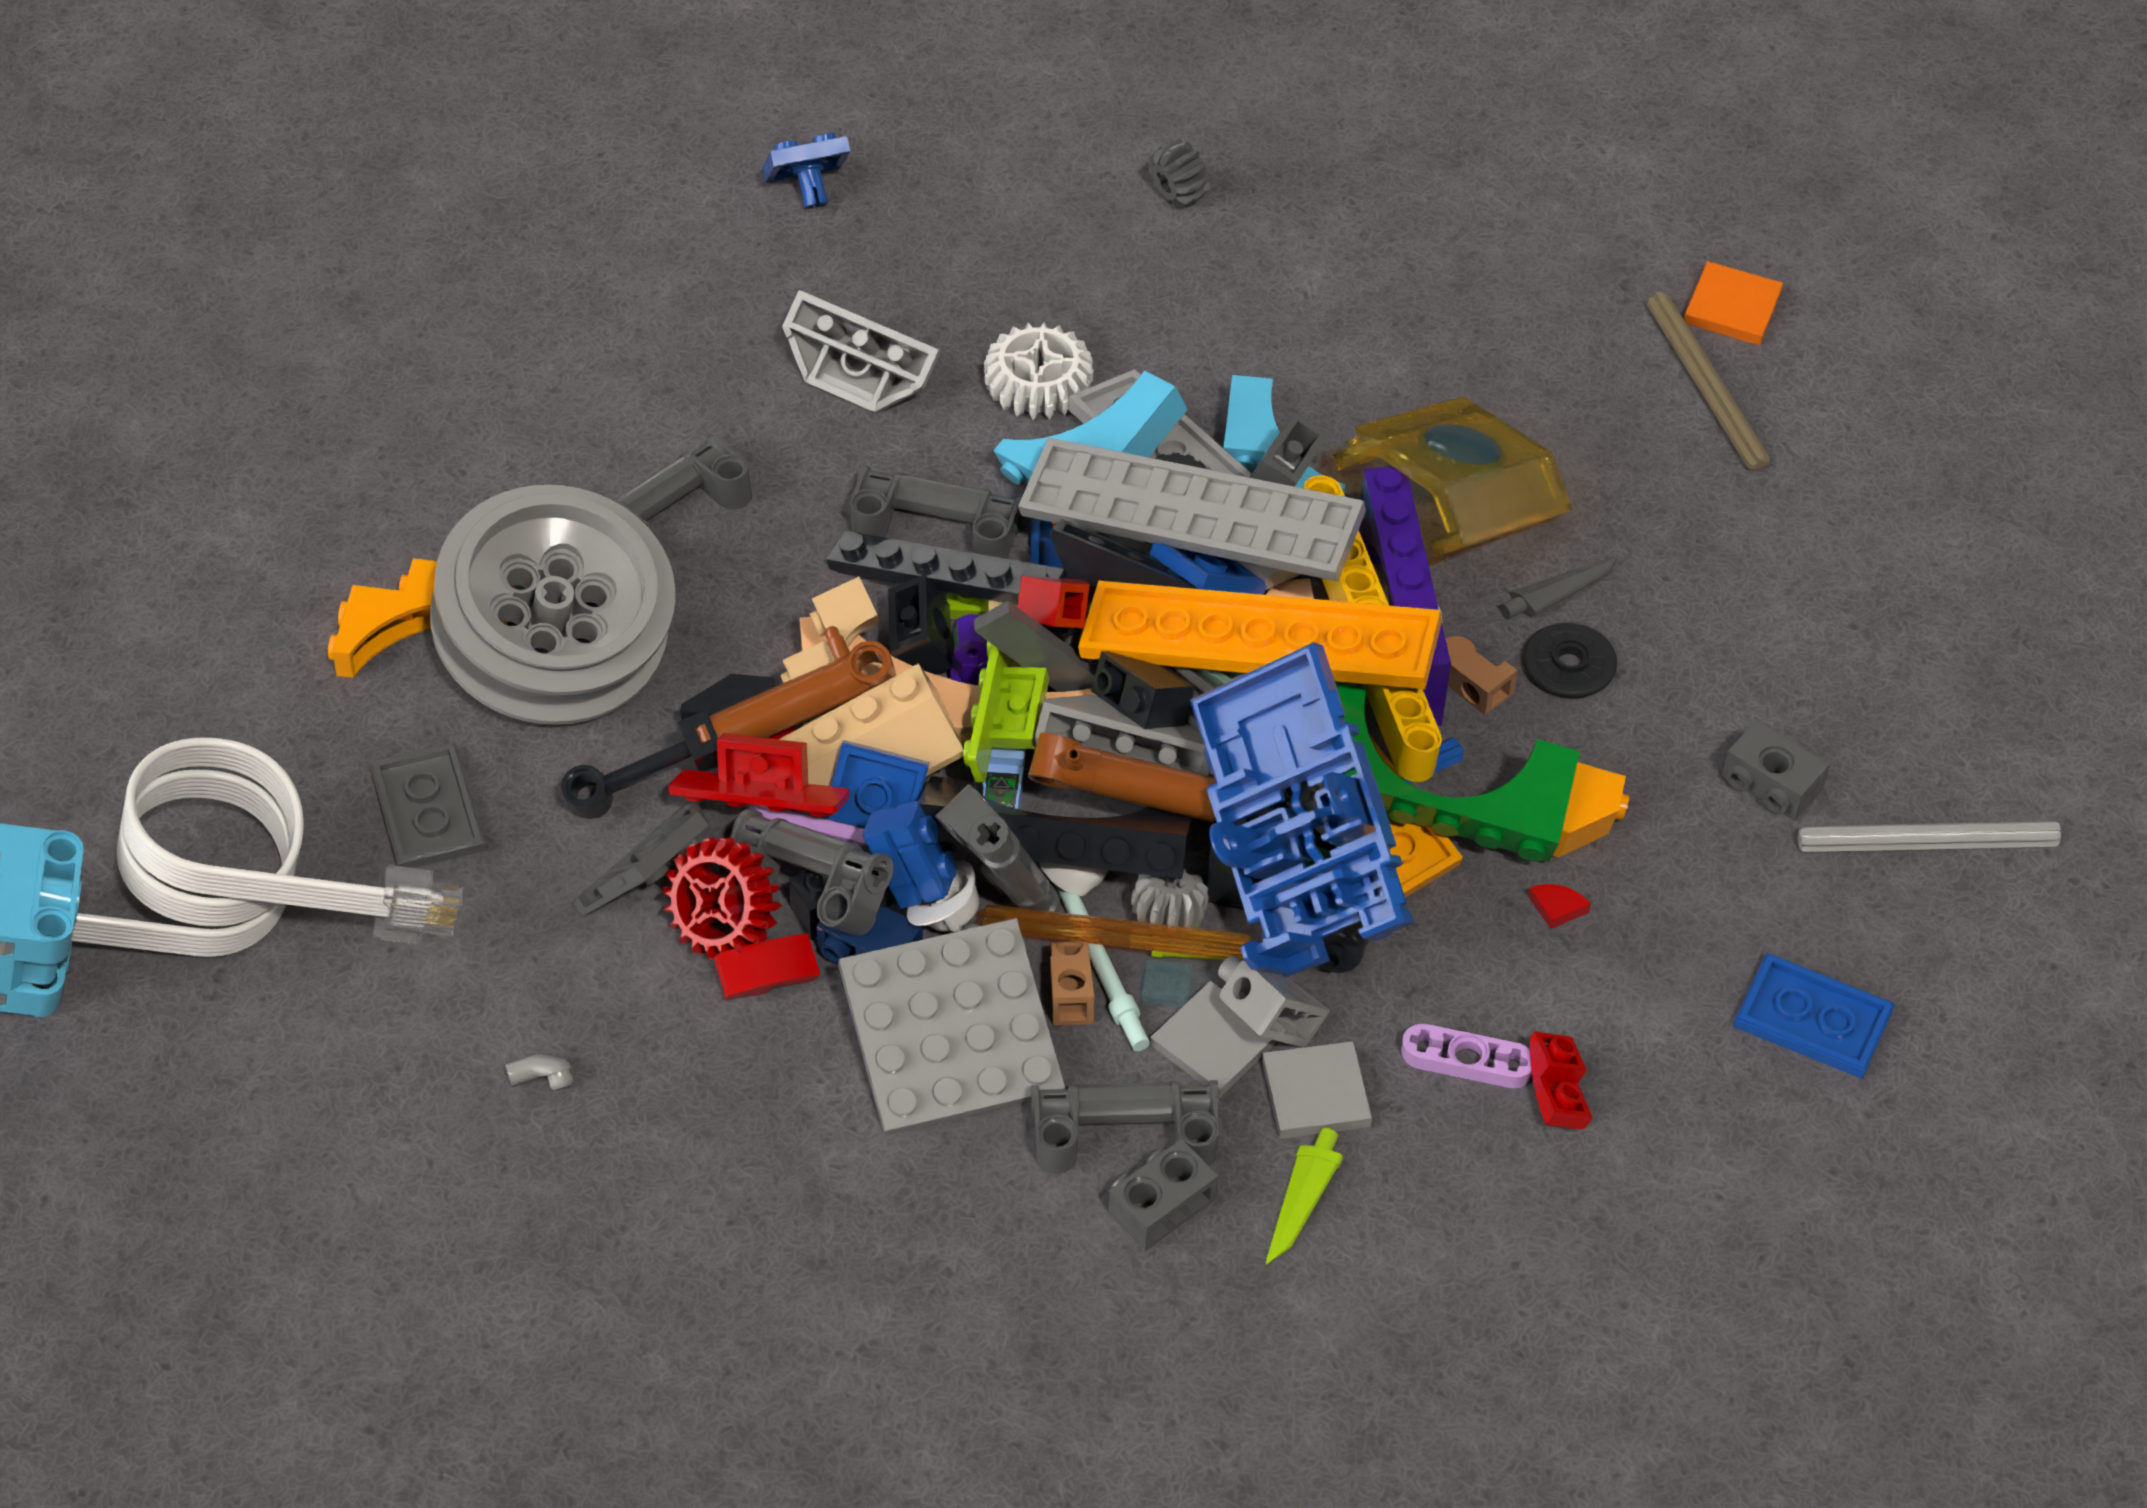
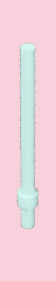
(1121, 1005)

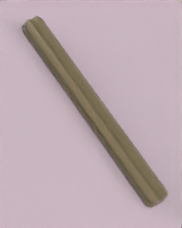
(1708, 381)

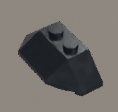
(1101, 559)

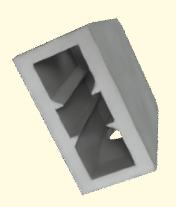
(1270, 1003)

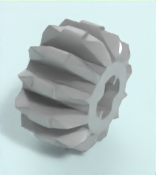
(1170, 900)

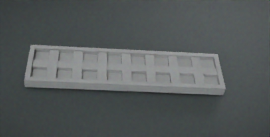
(1193, 508)

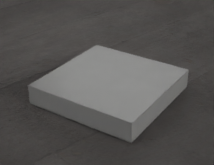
(1210, 1040)
(1316, 1089)

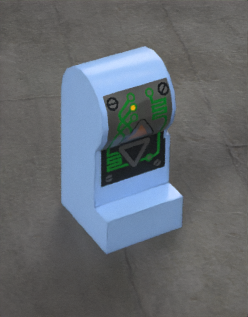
(1006, 776)

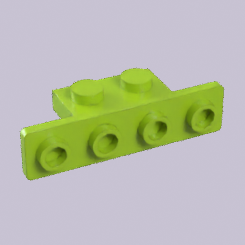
(1006, 710)

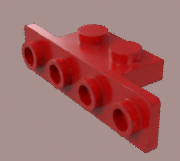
(760, 774)

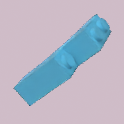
(1252, 424)
(1130, 426)

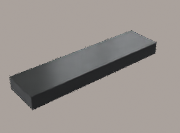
(1035, 646)

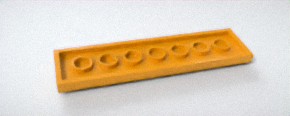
(1250, 630)

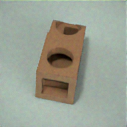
(1477, 678)
(1071, 983)

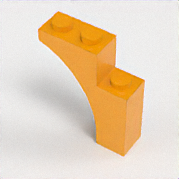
(381, 617)

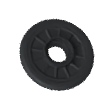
(1582, 680)

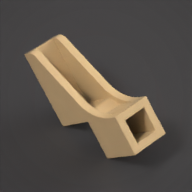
(843, 607)

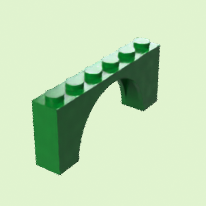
(1517, 817)

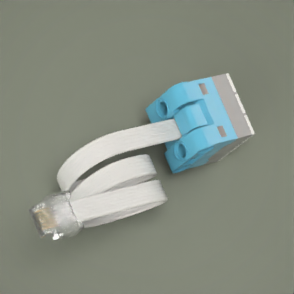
(44, 894)

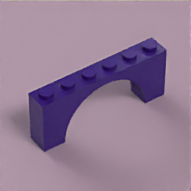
(1395, 541)

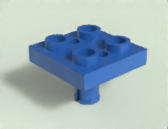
(807, 163)

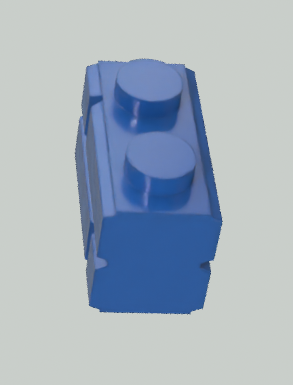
(911, 841)

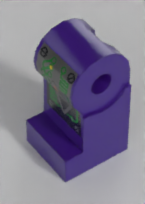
(969, 651)

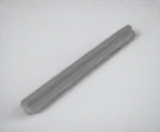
(1929, 836)

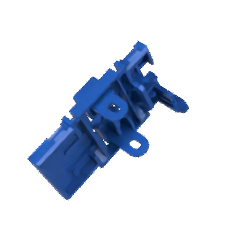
(1270, 736)

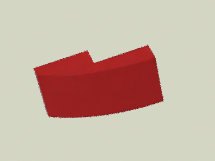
(766, 966)
(1556, 1075)

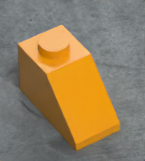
(1592, 807)

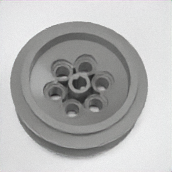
(529, 542)

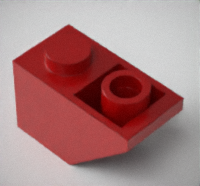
(1054, 600)

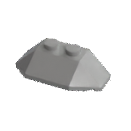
(855, 355)
(1103, 727)

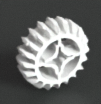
(1014, 366)

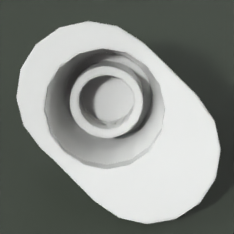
(955, 908)

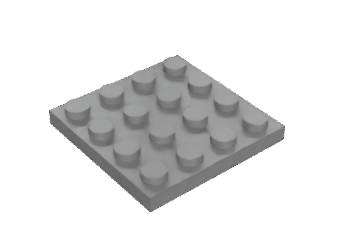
(950, 1026)

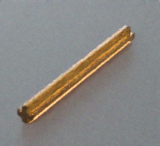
(1120, 932)

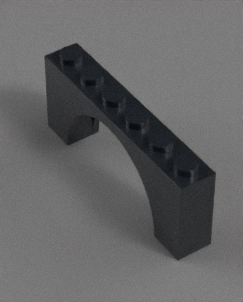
(1138, 842)

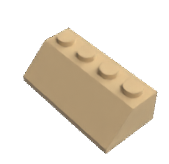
(896, 716)

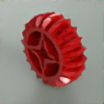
(735, 899)

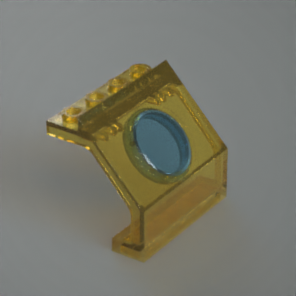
(1473, 464)

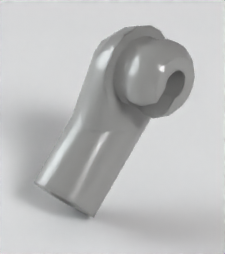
(539, 1066)

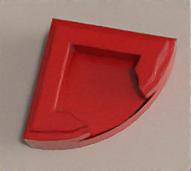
(1558, 903)

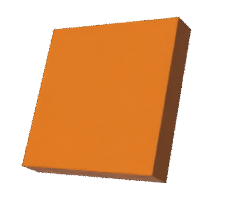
(1733, 303)

